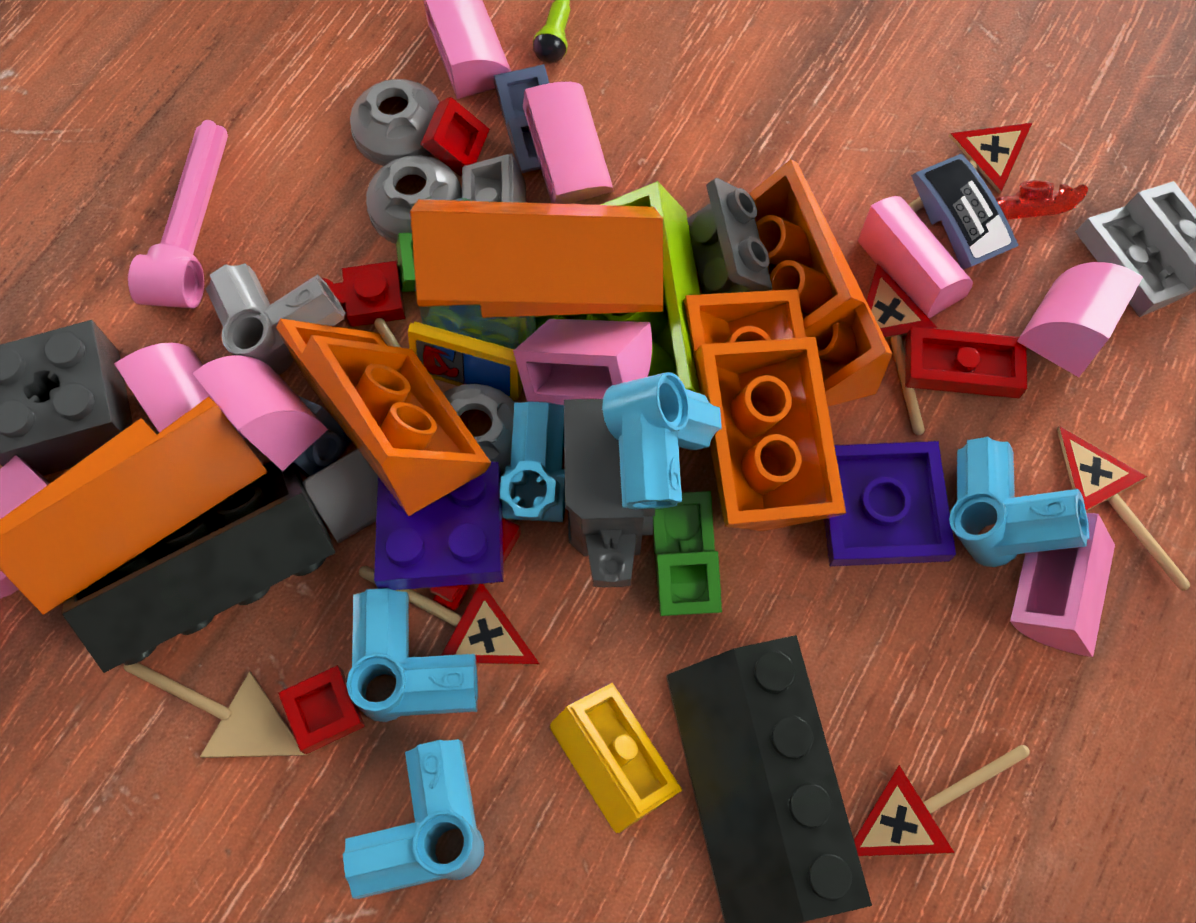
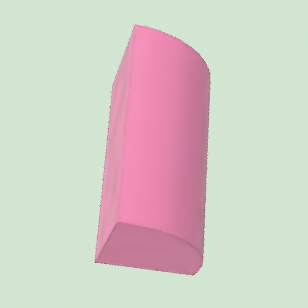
(466, 44)
(566, 142)
(913, 256)
(1080, 314)
(582, 358)
(164, 381)
(261, 407)
(1065, 592)

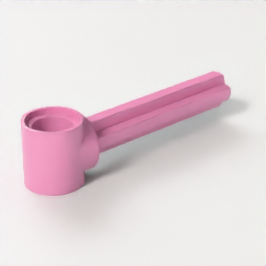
(170, 270)

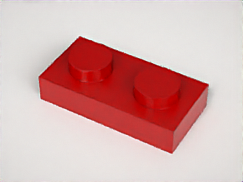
(965, 362)

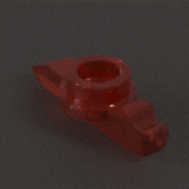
(1040, 199)

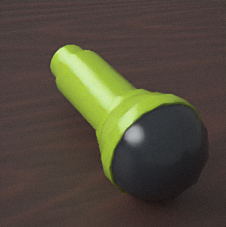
(550, 41)

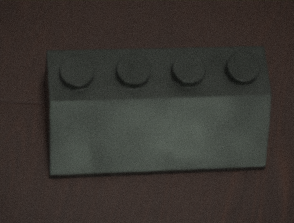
(202, 570)
(766, 787)

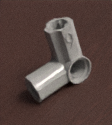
(251, 320)

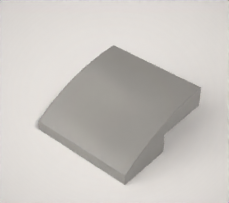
(1153, 239)

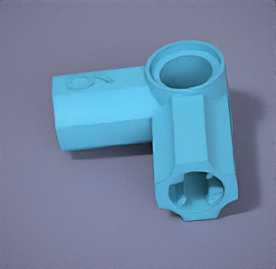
(651, 423)
(535, 479)
(1022, 522)
(382, 648)
(406, 853)

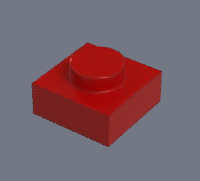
(454, 135)
(320, 710)

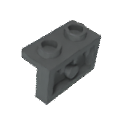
(728, 242)

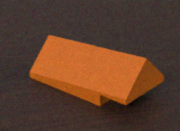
(538, 257)
(832, 305)
(387, 410)
(776, 433)
(122, 502)

